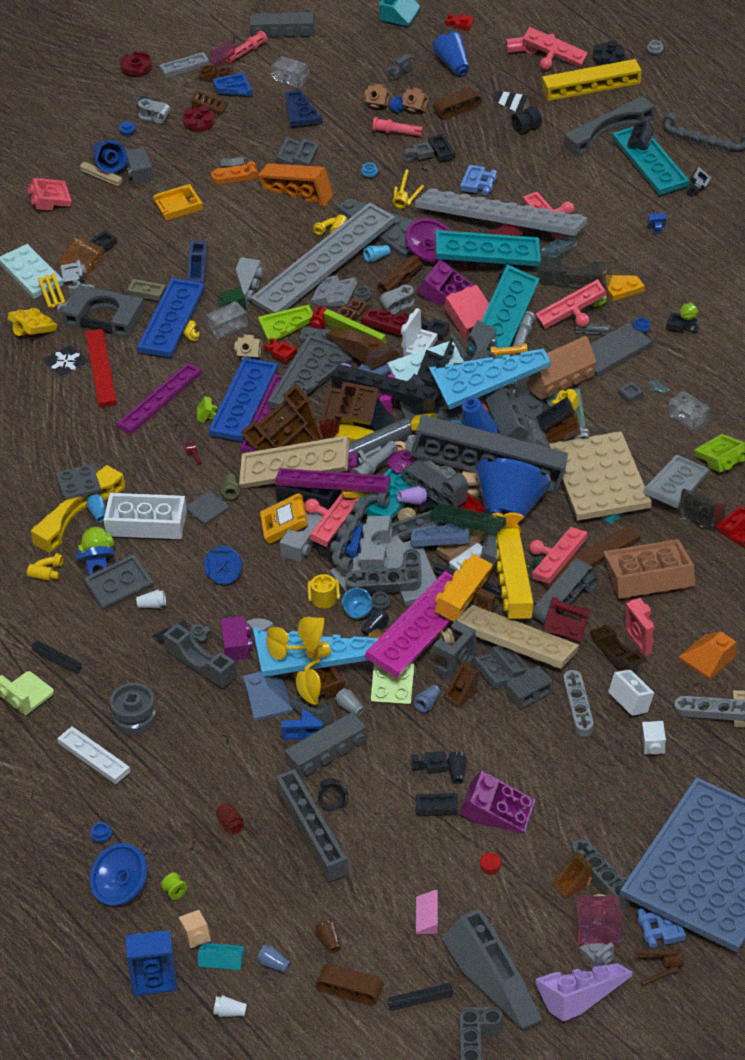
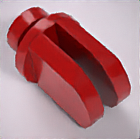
(317, 319)

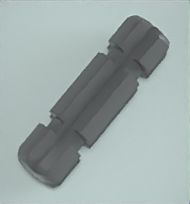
(593, 329)

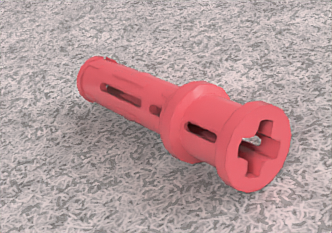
(251, 44)
(389, 126)

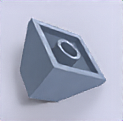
(266, 696)

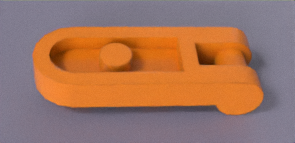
(235, 173)

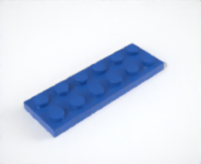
(171, 317)
(243, 398)

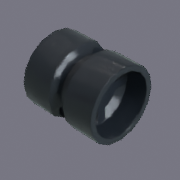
(526, 120)

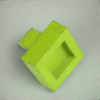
(206, 410)

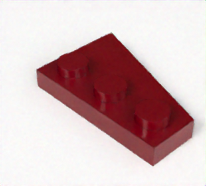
(385, 320)

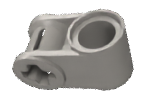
(154, 111)
(397, 299)

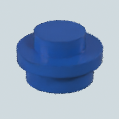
(396, 104)
(127, 128)
(642, 324)
(101, 832)

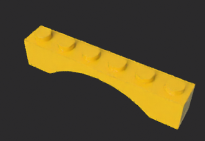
(50, 530)

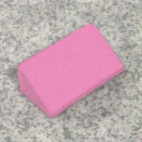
(427, 913)

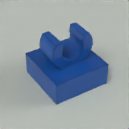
(656, 221)

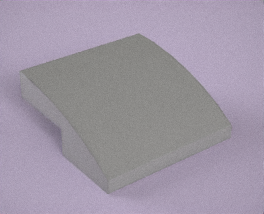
(334, 291)

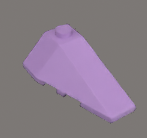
(577, 992)

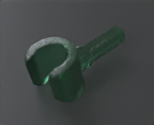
(536, 561)

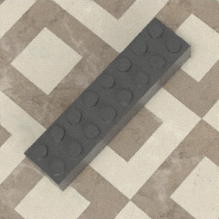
(466, 446)

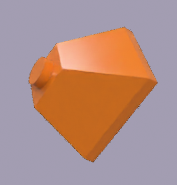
(710, 653)

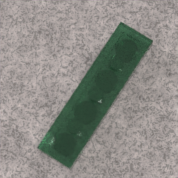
(468, 518)

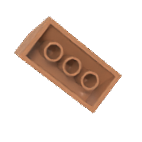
(569, 367)

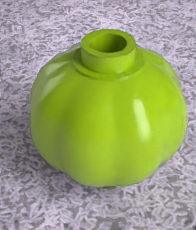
(95, 537)

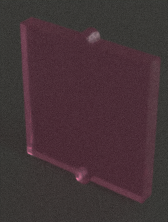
(222, 52)

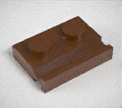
(564, 430)

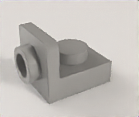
(598, 953)

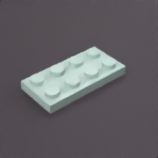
(26, 267)
(406, 366)

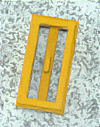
(47, 279)

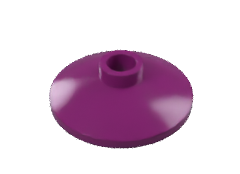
(400, 460)

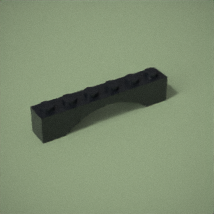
(418, 397)

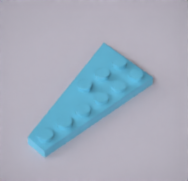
(485, 375)
(342, 652)

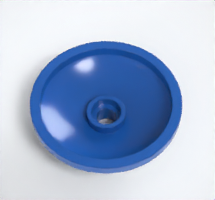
(112, 868)

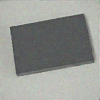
(118, 582)

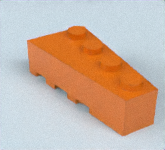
(297, 181)

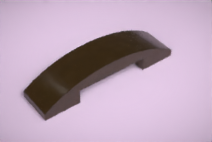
(614, 650)

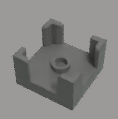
(461, 651)

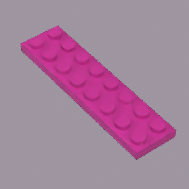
(411, 632)

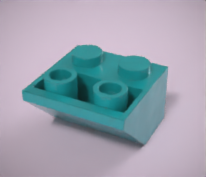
(398, 11)

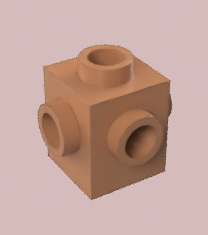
(377, 96)
(415, 100)

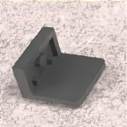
(78, 482)

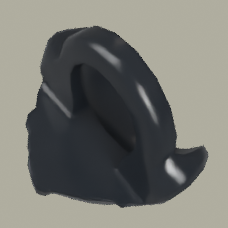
(339, 787)

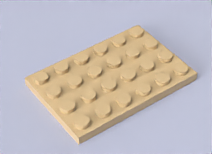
(601, 476)

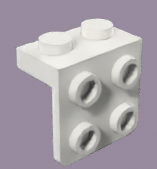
(414, 337)

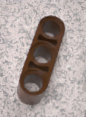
(457, 103)
(349, 984)

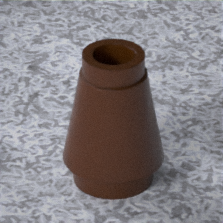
(328, 935)

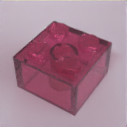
(598, 919)

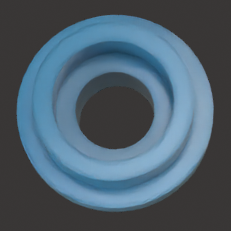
(369, 170)

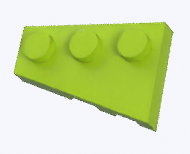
(284, 322)

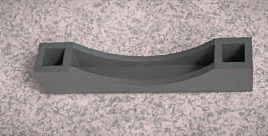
(582, 138)

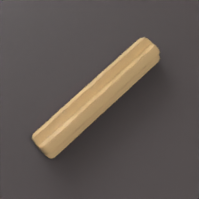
(95, 171)

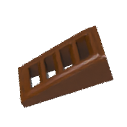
(200, 98)

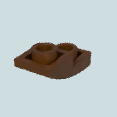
(210, 72)
(353, 309)

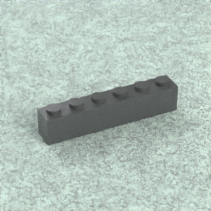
(505, 408)
(312, 825)

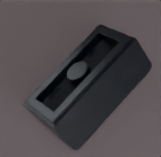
(641, 135)
(381, 417)

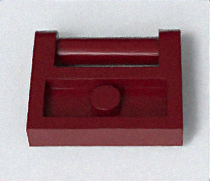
(565, 626)

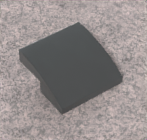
(296, 152)
(500, 666)

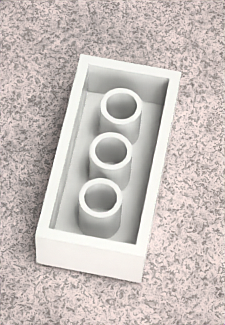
(145, 515)

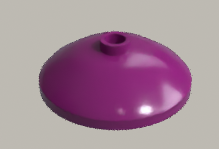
(421, 238)

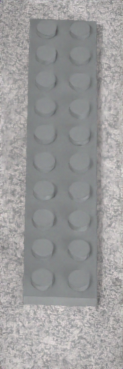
(501, 212)
(323, 259)

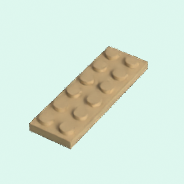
(321, 455)
(519, 637)

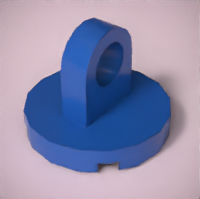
(94, 557)
(223, 565)

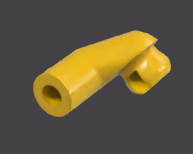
(190, 332)

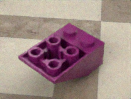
(442, 282)
(496, 804)

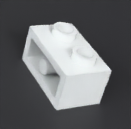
(631, 692)

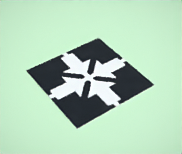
(65, 360)

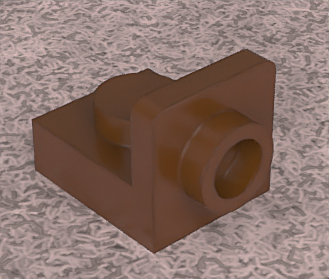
(485, 600)

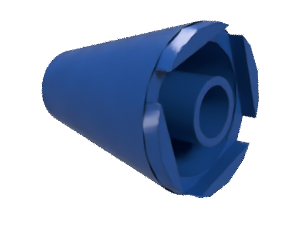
(452, 52)
(109, 155)
(477, 416)

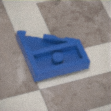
(233, 84)

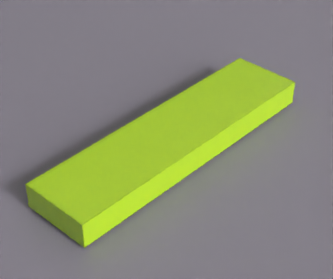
(336, 320)

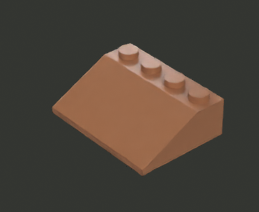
(649, 568)

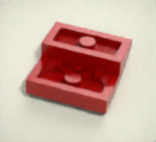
(734, 526)

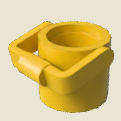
(323, 591)

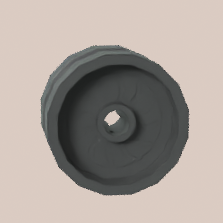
(133, 708)

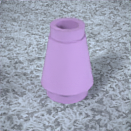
(413, 495)

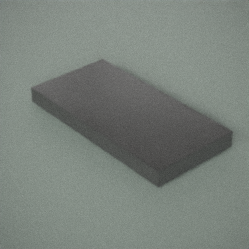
(618, 347)

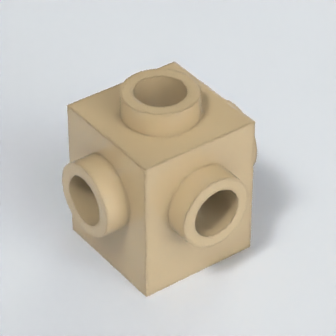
(254, 350)

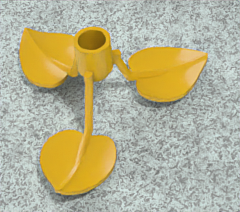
(310, 632)

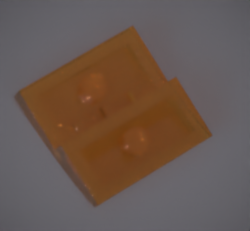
(84, 251)

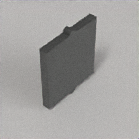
(207, 507)

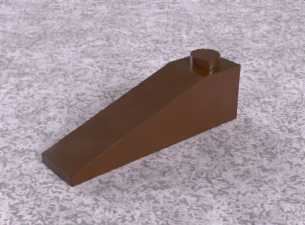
(363, 346)

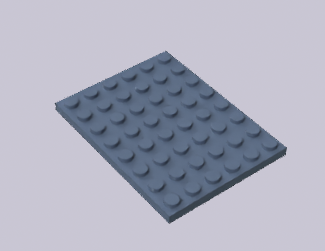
(697, 866)

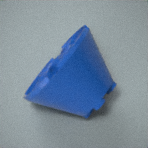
(510, 486)

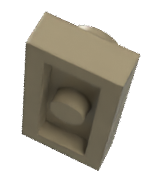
(146, 289)

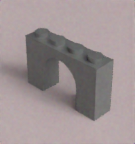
(86, 300)

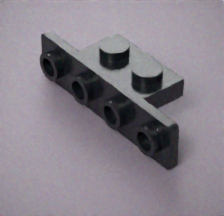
(433, 359)

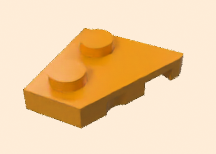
(624, 286)

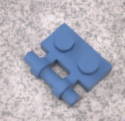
(473, 180)
(667, 929)

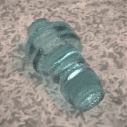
(657, 386)

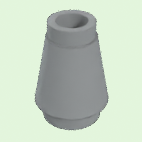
(349, 702)

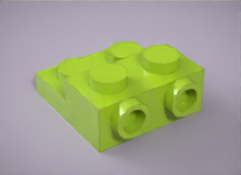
(721, 452)

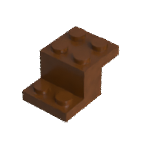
(350, 404)

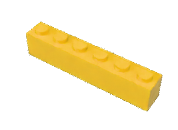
(591, 80)
(513, 574)

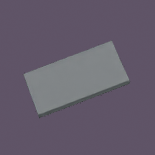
(674, 477)
(395, 559)
(428, 577)

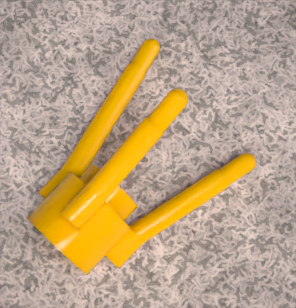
(401, 198)

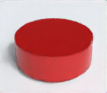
(490, 863)

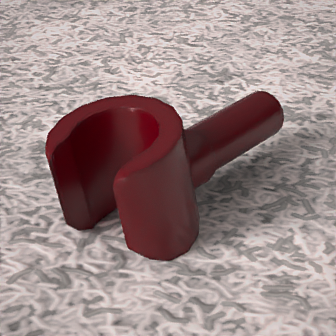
(191, 449)

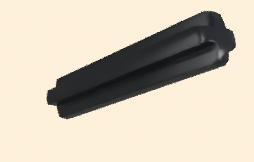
(56, 656)
(420, 996)

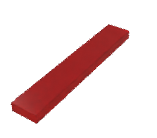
(100, 368)

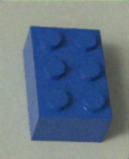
(151, 963)

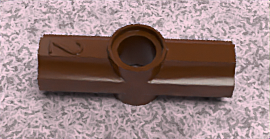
(399, 274)

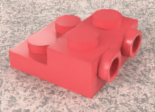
(49, 193)
(639, 625)

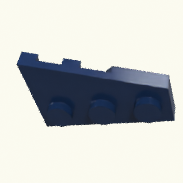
(300, 110)

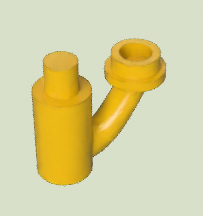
(320, 228)
(40, 571)

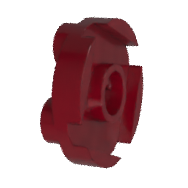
(136, 63)
(191, 117)

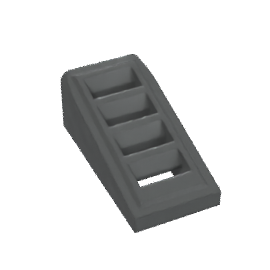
(489, 549)
(320, 711)

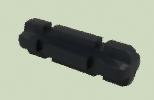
(96, 324)

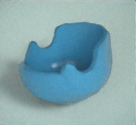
(357, 603)

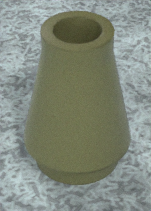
(230, 488)

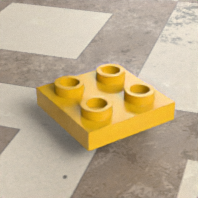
(31, 322)

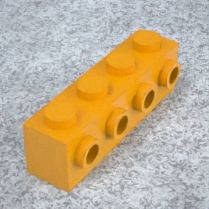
(462, 588)

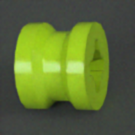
(174, 886)

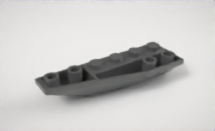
(490, 968)

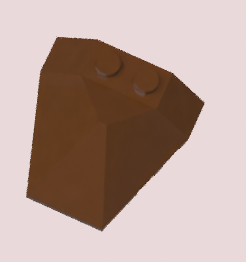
(287, 424)

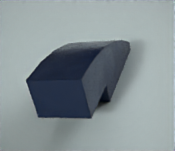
(197, 261)

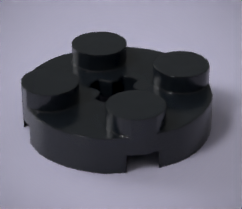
(608, 53)

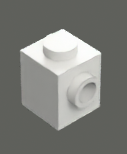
(653, 737)

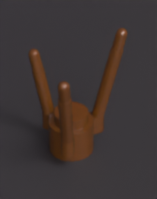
(670, 959)

